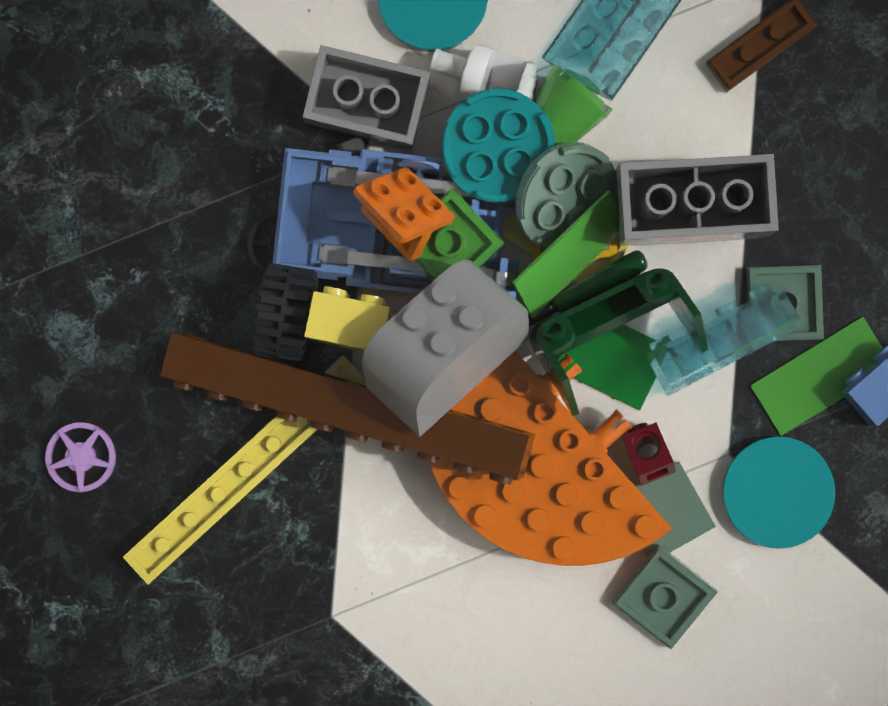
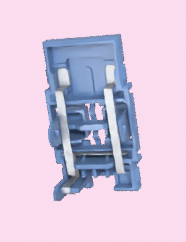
(327, 232)

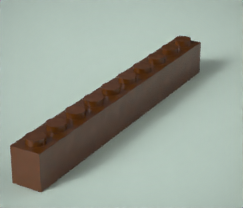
(342, 404)

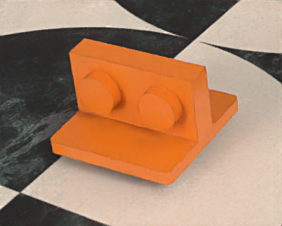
(403, 210)

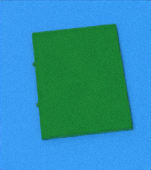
(616, 365)

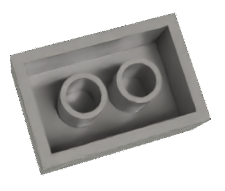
(366, 97)

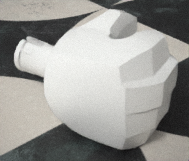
(487, 70)

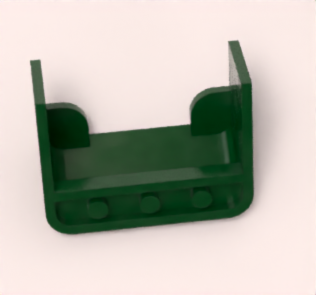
(606, 313)

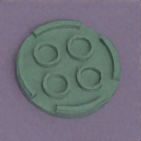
(561, 188)

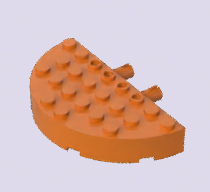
(573, 496)

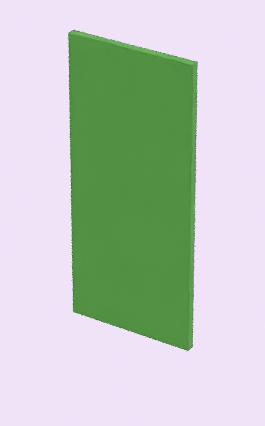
(568, 255)
(816, 376)

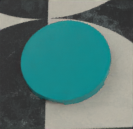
(432, 23)
(493, 143)
(778, 492)

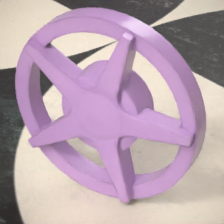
(80, 457)

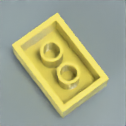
(345, 321)

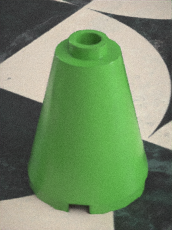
(570, 106)

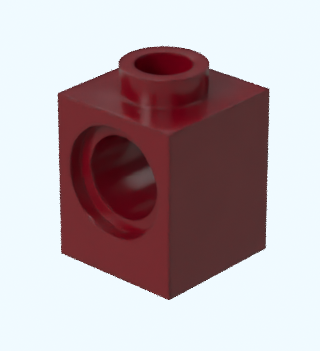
(653, 467)

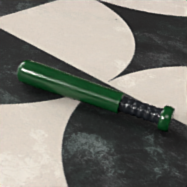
(594, 284)

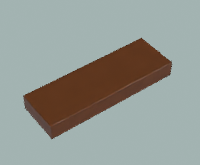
(761, 44)

